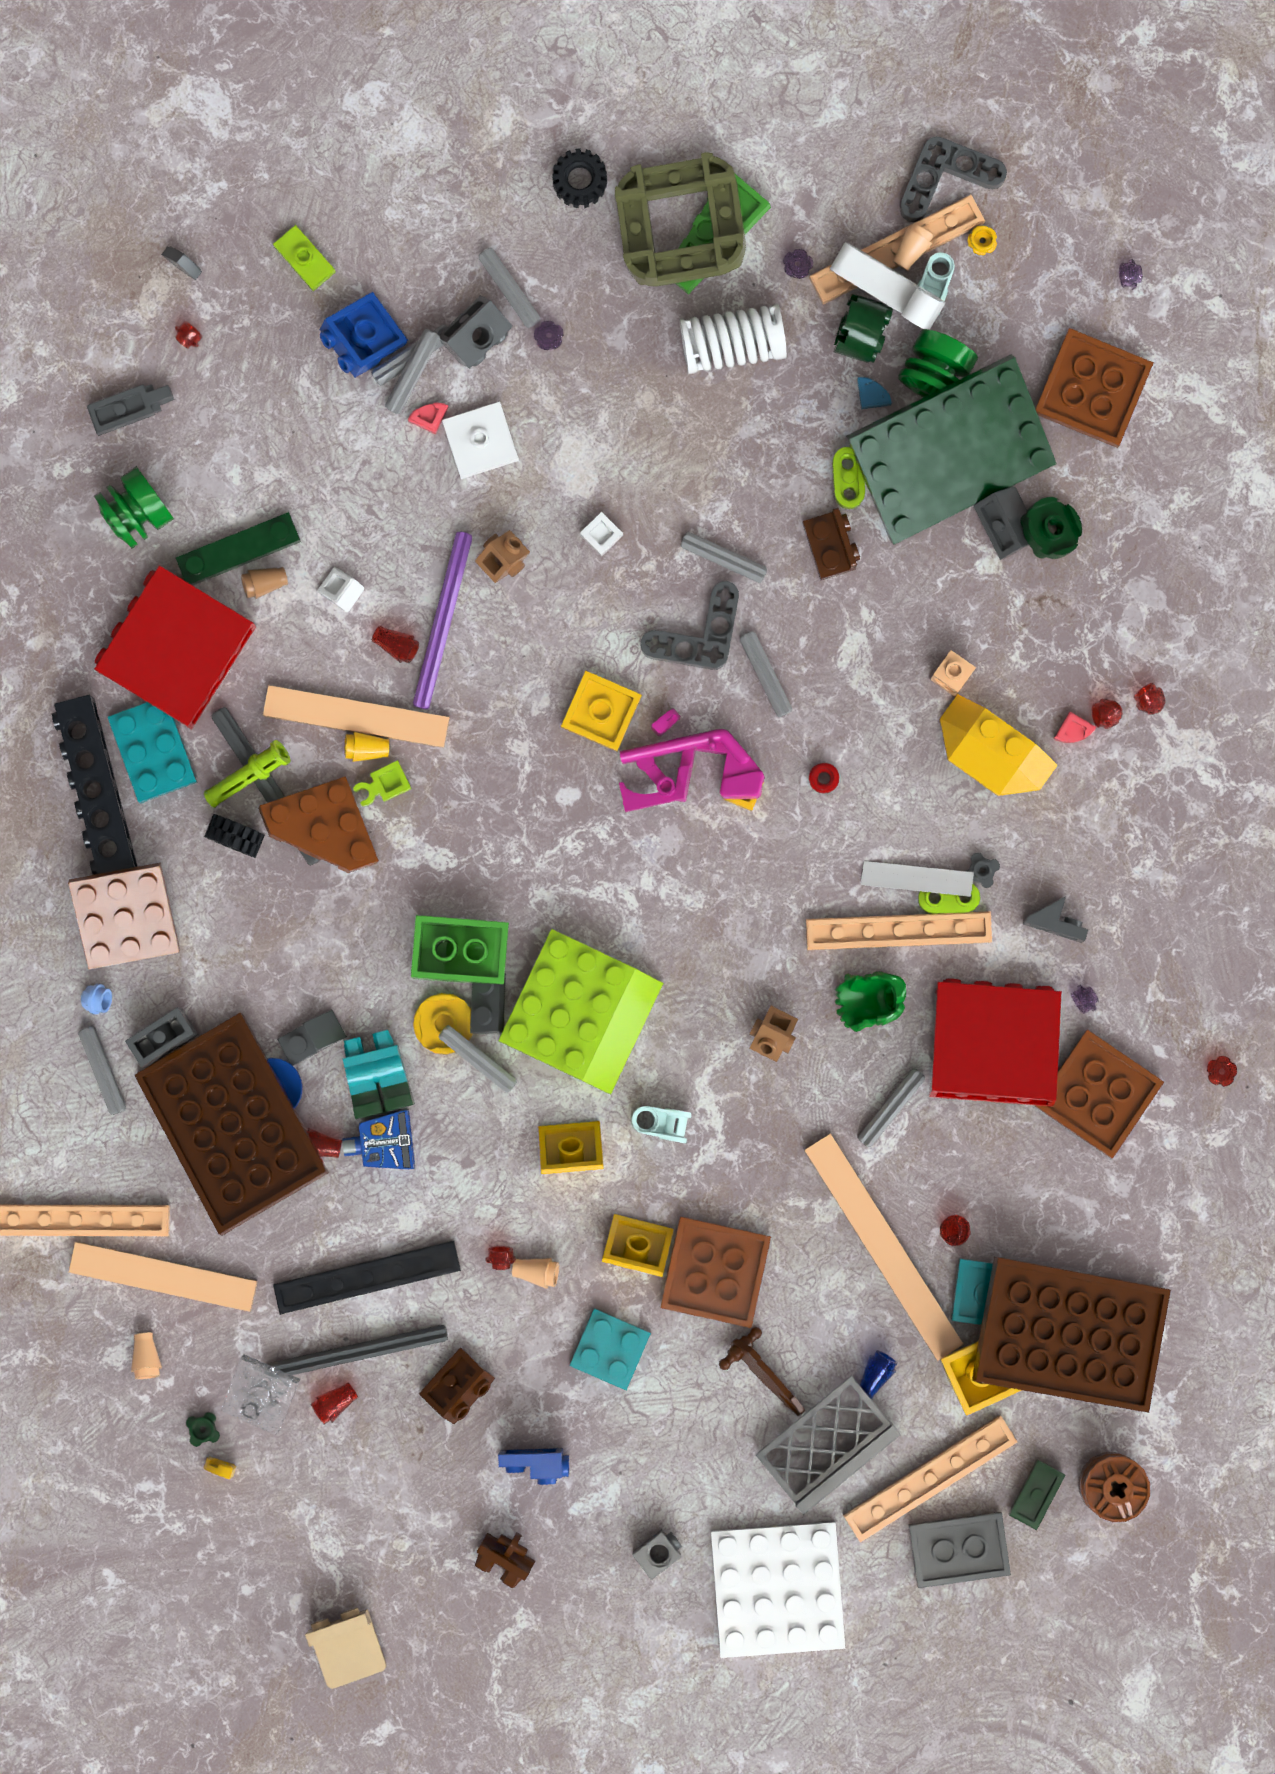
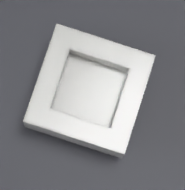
(601, 534)

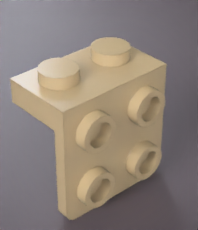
(346, 1648)

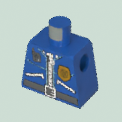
(384, 1142)

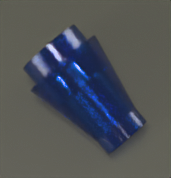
(877, 1372)

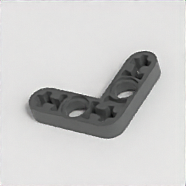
(947, 164)
(710, 640)

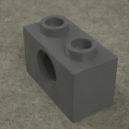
(458, 334)
(161, 1037)

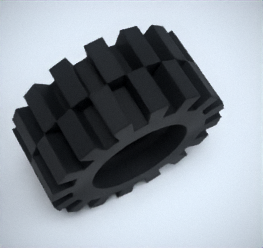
(579, 160)
(234, 835)

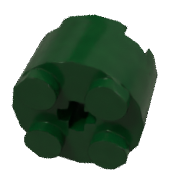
(862, 329)

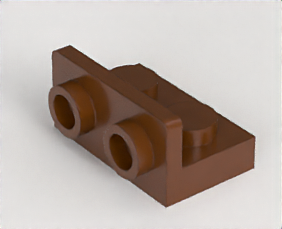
(831, 544)
(457, 1386)

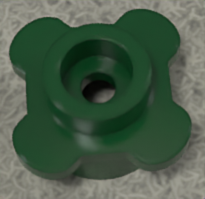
(198, 1437)

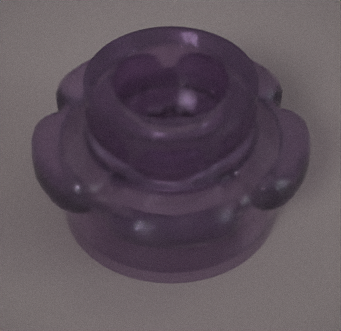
(797, 271)
(1130, 274)
(548, 343)
(1085, 999)

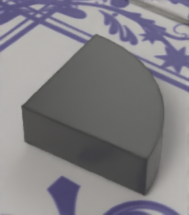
(182, 262)

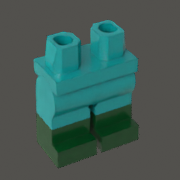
(374, 1067)

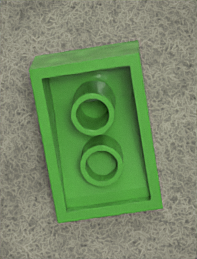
(459, 950)

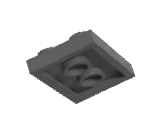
(959, 1549)

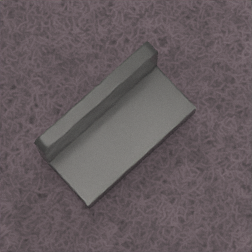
(1002, 521)

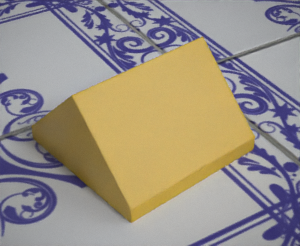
(570, 1147)
(638, 1245)
(971, 1394)

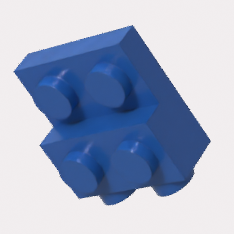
(361, 335)
(544, 1463)

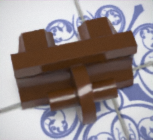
(506, 1554)

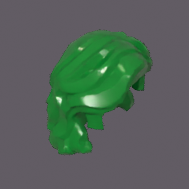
(870, 999)

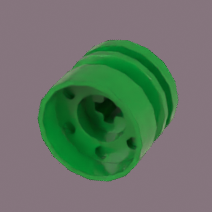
(939, 363)
(133, 507)

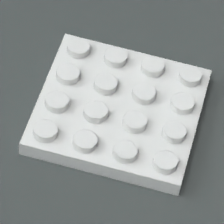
(777, 1589)

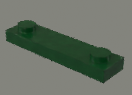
(238, 549)

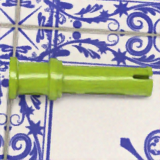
(258, 767)

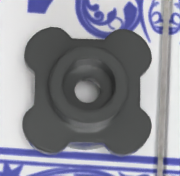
(990, 867)

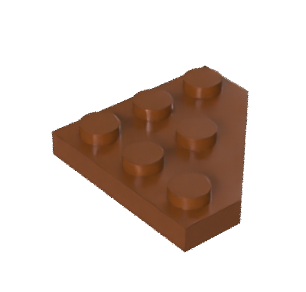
(323, 825)

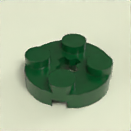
(1038, 535)

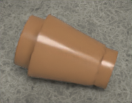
(263, 581)

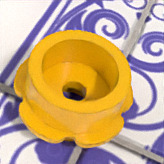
(982, 232)

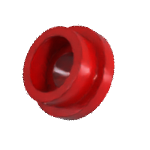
(824, 768)

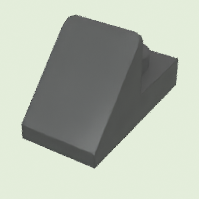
(1048, 921)
(311, 1037)

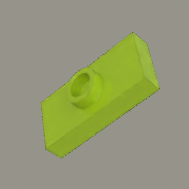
(304, 258)

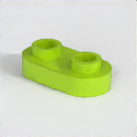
(847, 479)
(949, 903)

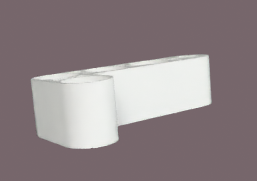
(888, 286)

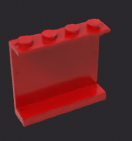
(174, 646)
(996, 1043)

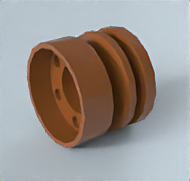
(1096, 1484)

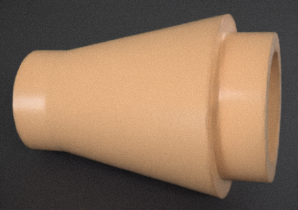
(913, 245)
(537, 1271)
(145, 1357)

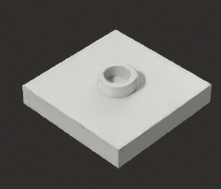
(480, 440)

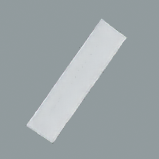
(917, 878)

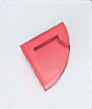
(429, 416)
(1074, 729)

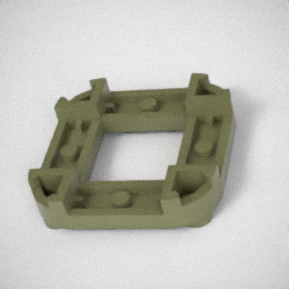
(673, 180)

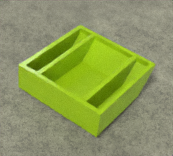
(581, 1011)

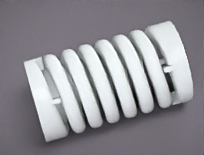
(729, 331)

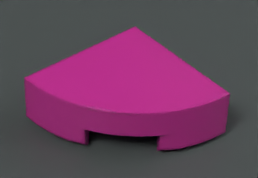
(665, 722)

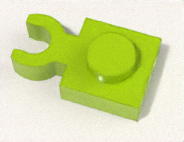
(388, 783)

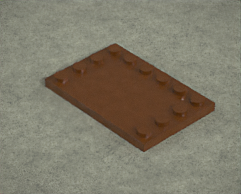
(231, 1124)
(1071, 1335)

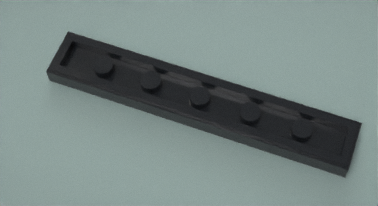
(367, 1277)

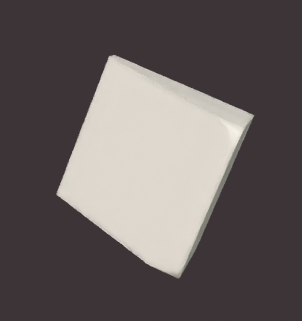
(341, 589)

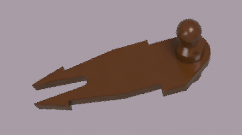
(743, 1349)

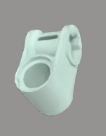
(935, 283)
(663, 1123)

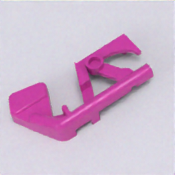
(740, 776)

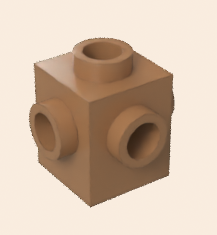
(502, 556)
(772, 1040)

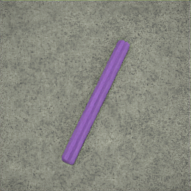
(442, 620)

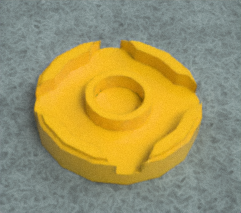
(436, 1014)

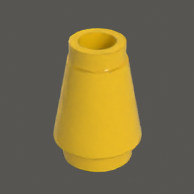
(365, 747)

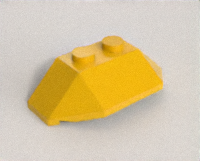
(992, 750)

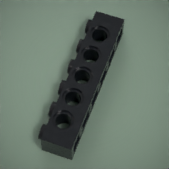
(84, 711)

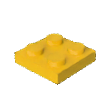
(601, 711)

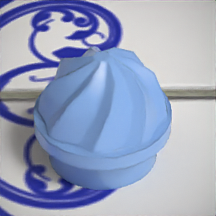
(96, 999)

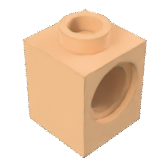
(953, 673)

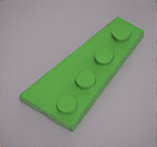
(752, 208)

